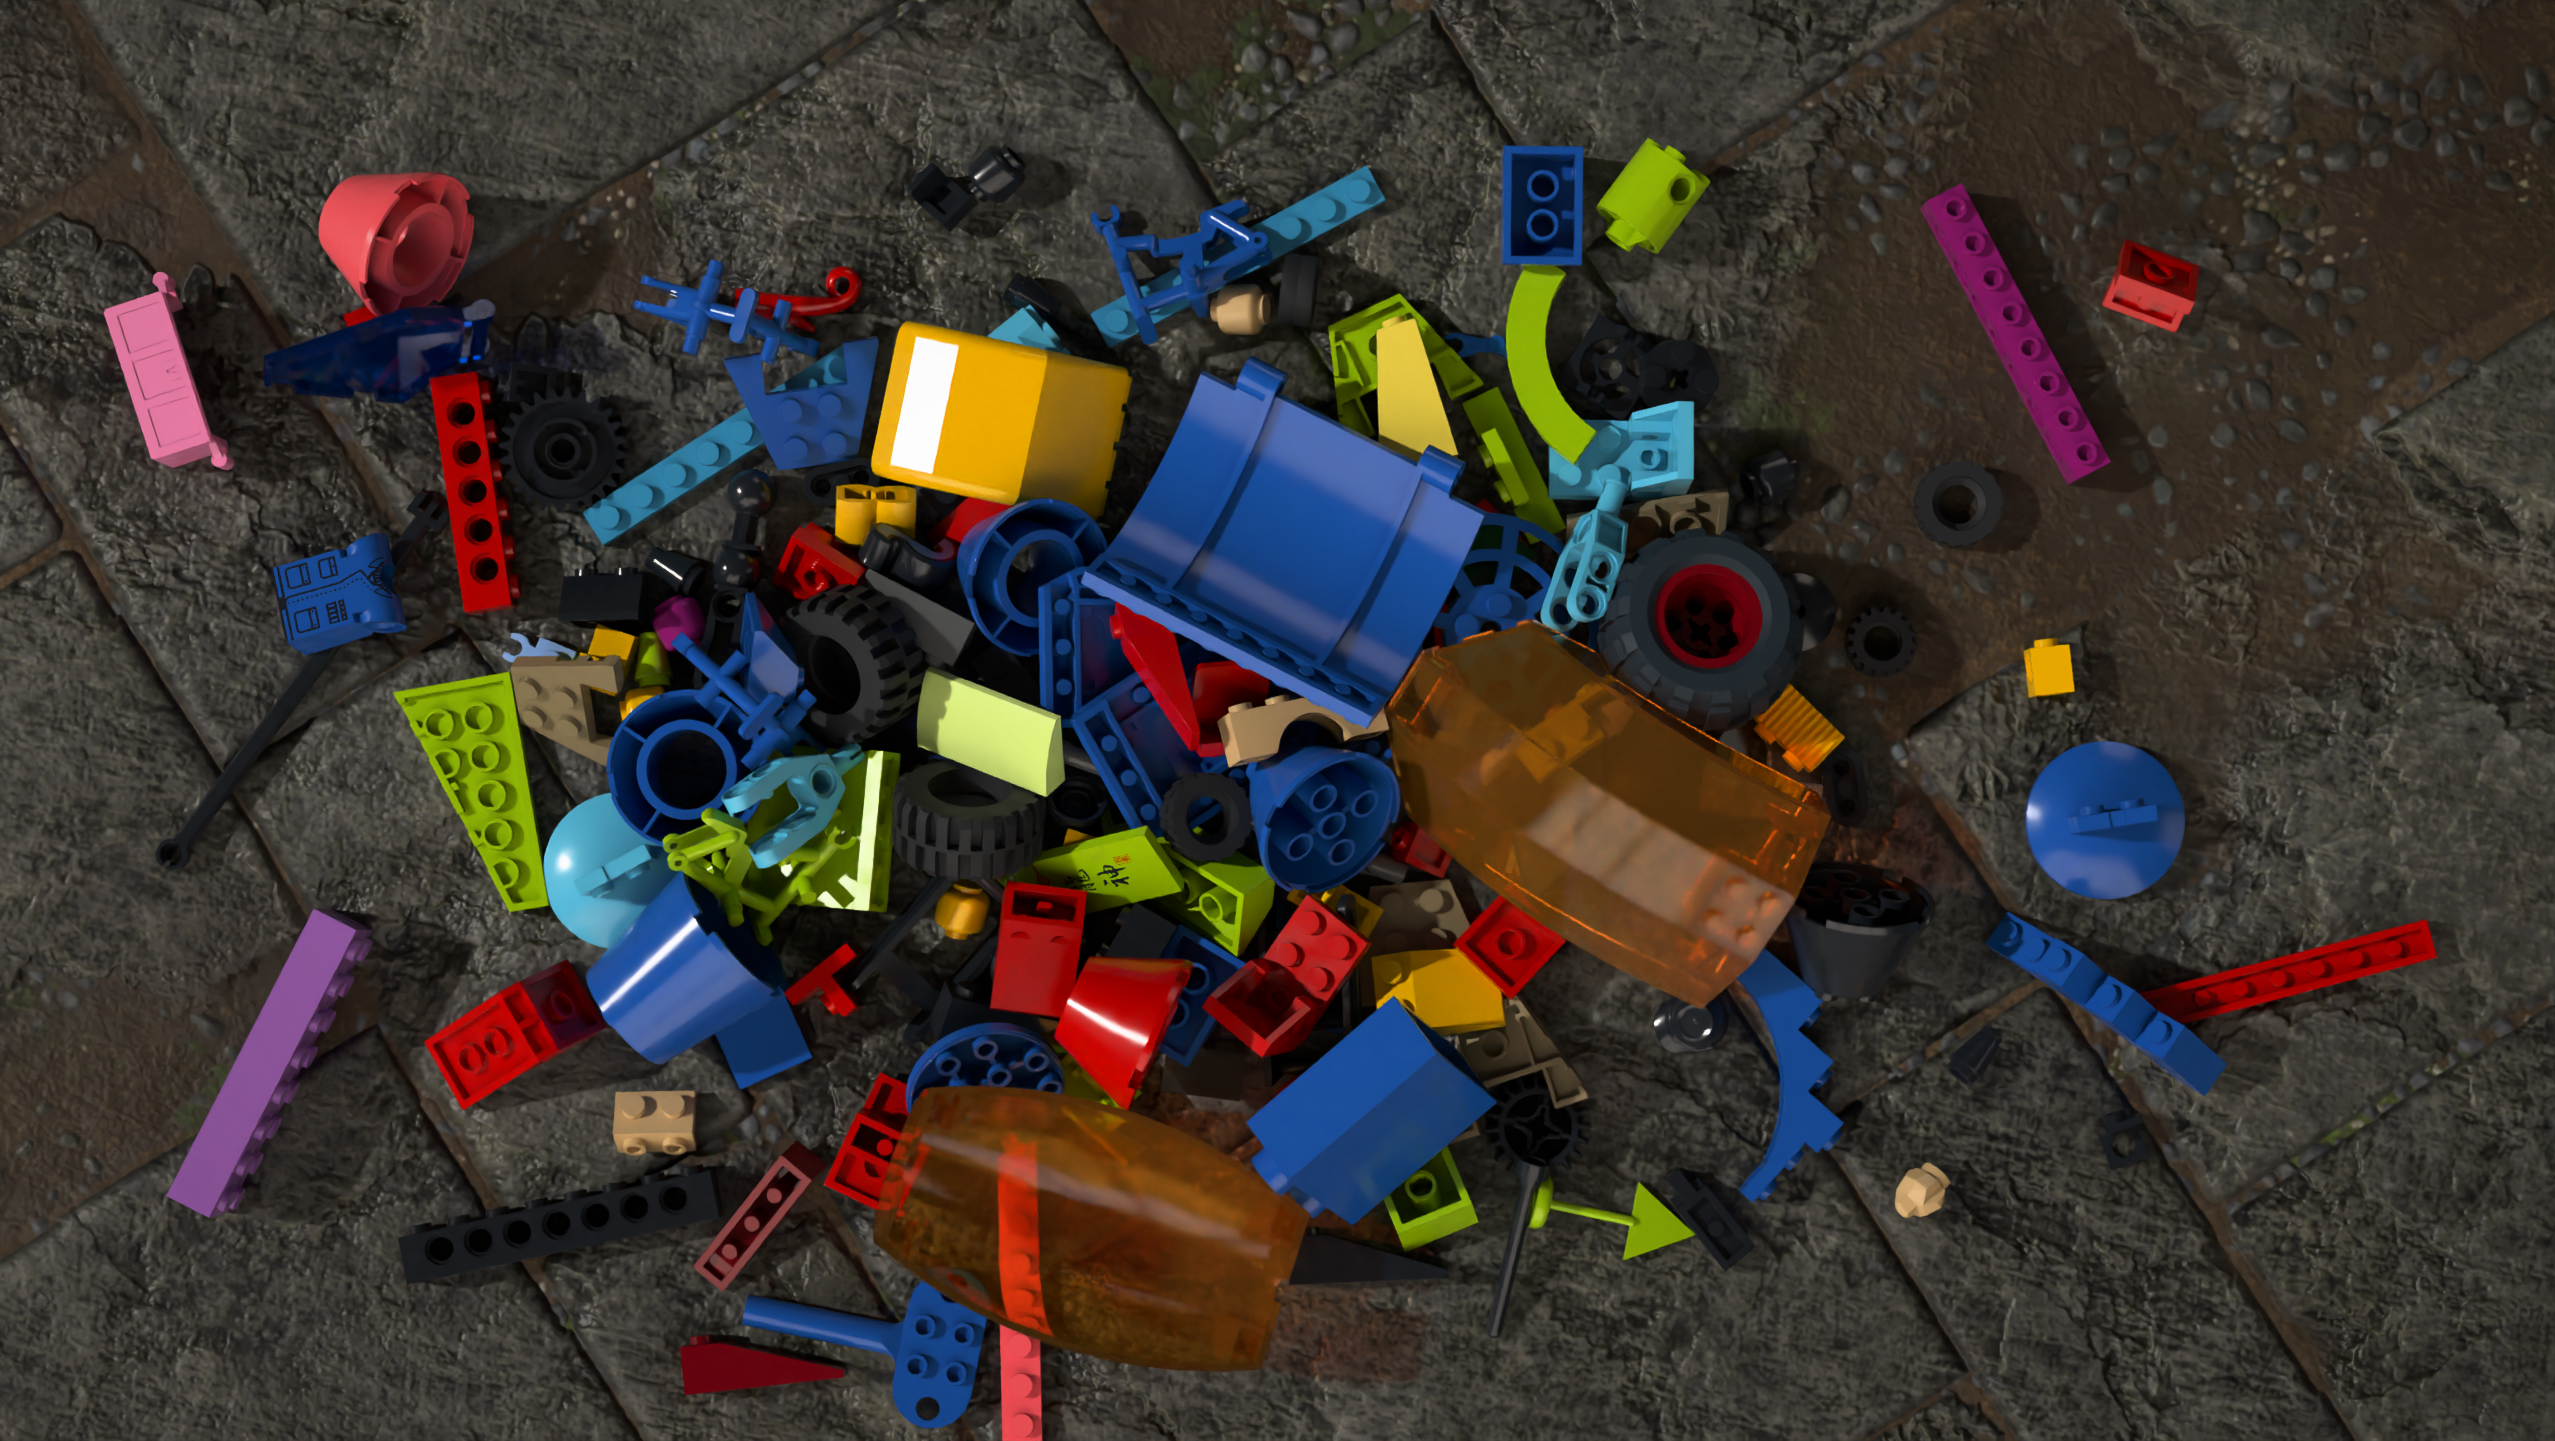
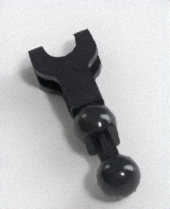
(736, 567)

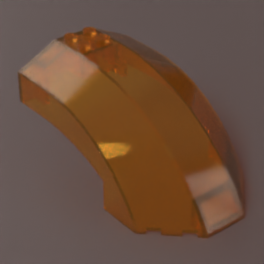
(1600, 808)

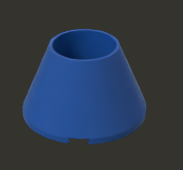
(1058, 541)
(637, 756)

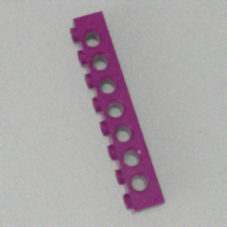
(2014, 334)

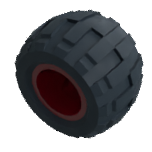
(1697, 678)

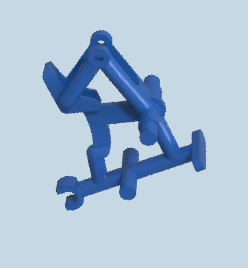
(1196, 279)
(698, 306)
(777, 727)

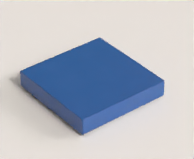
(764, 1043)

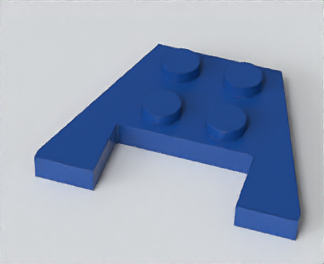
(810, 422)

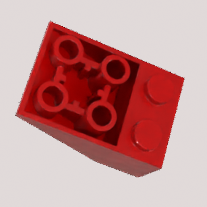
(1037, 948)

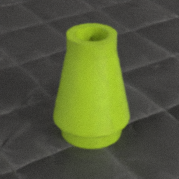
(653, 662)

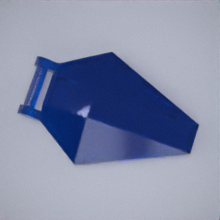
(385, 354)

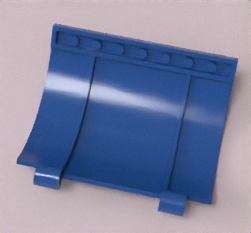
(1292, 544)

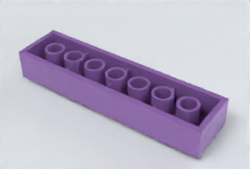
(270, 1063)

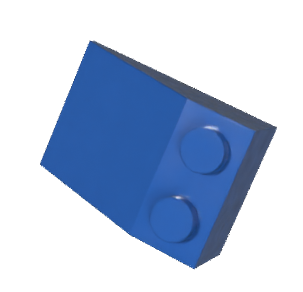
(1212, 967)

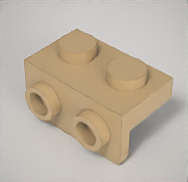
(655, 1122)

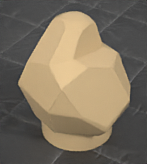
(1921, 1191)

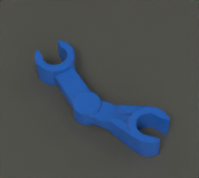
(1474, 345)

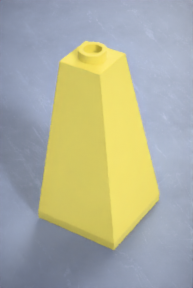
(1407, 393)

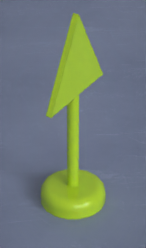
(1649, 1224)

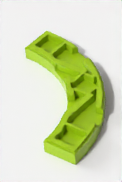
(1530, 368)

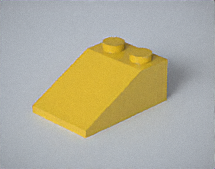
(1439, 989)

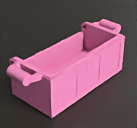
(162, 379)

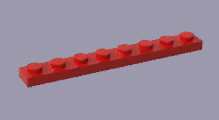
(2294, 973)

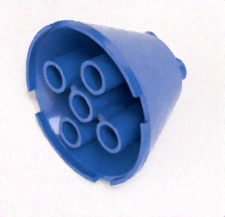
(1320, 813)

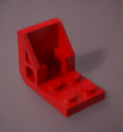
(1284, 994)
(514, 1032)

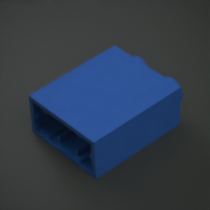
(1367, 1115)

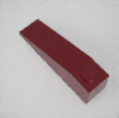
(759, 1215)
(732, 1365)

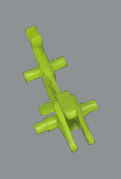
(725, 877)

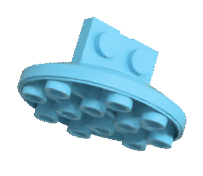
(601, 872)

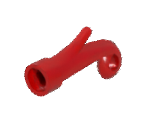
(811, 305)

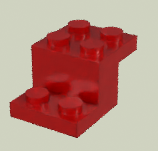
(870, 1142)

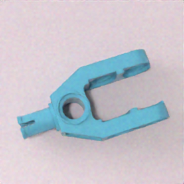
(1595, 539)
(815, 802)

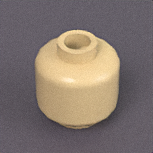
(1241, 309)

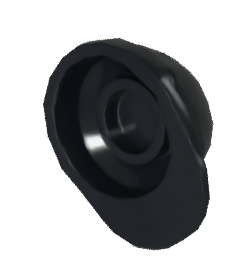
(1079, 799)
(1689, 1029)

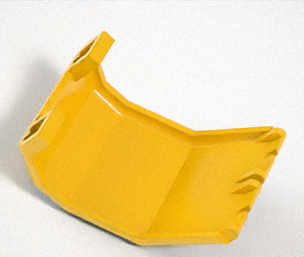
(999, 419)

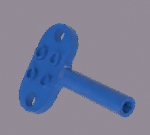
(932, 1347)

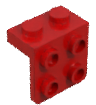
(1214, 690)

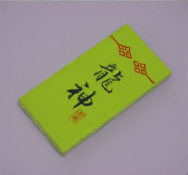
(1110, 868)

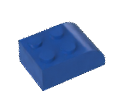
(1542, 205)

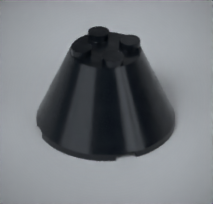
(1854, 927)

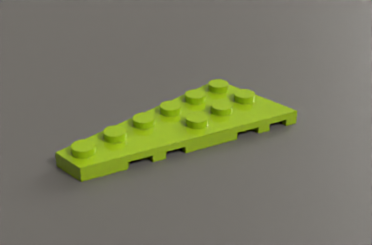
(481, 761)

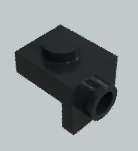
(940, 197)

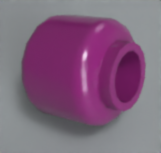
(678, 616)

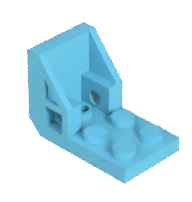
(1646, 453)

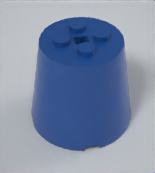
(683, 973)

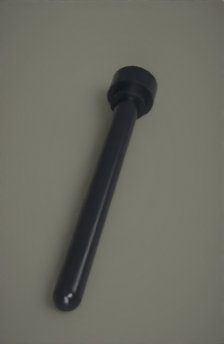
(1531, 1172)

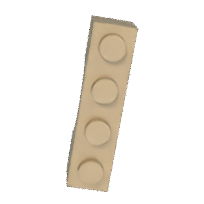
(1256, 732)

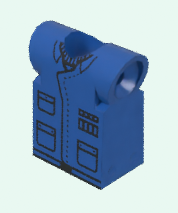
(339, 596)

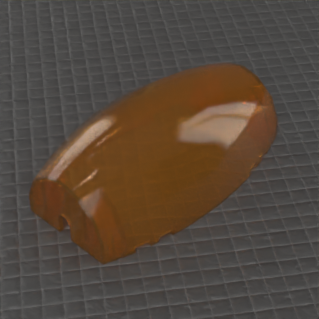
(1089, 1227)

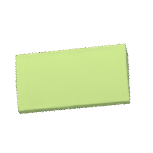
(990, 732)

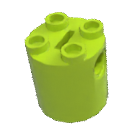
(1650, 198)

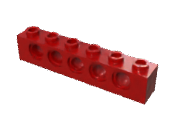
(449, 396)

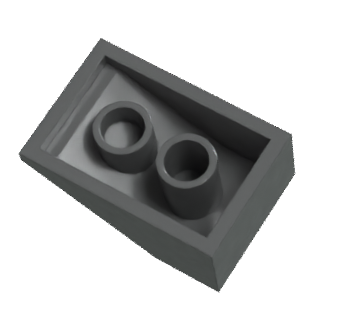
(939, 632)

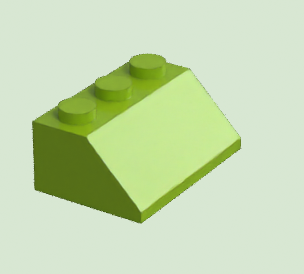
(1219, 898)

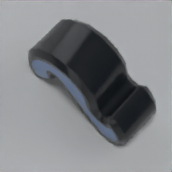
(908, 559)

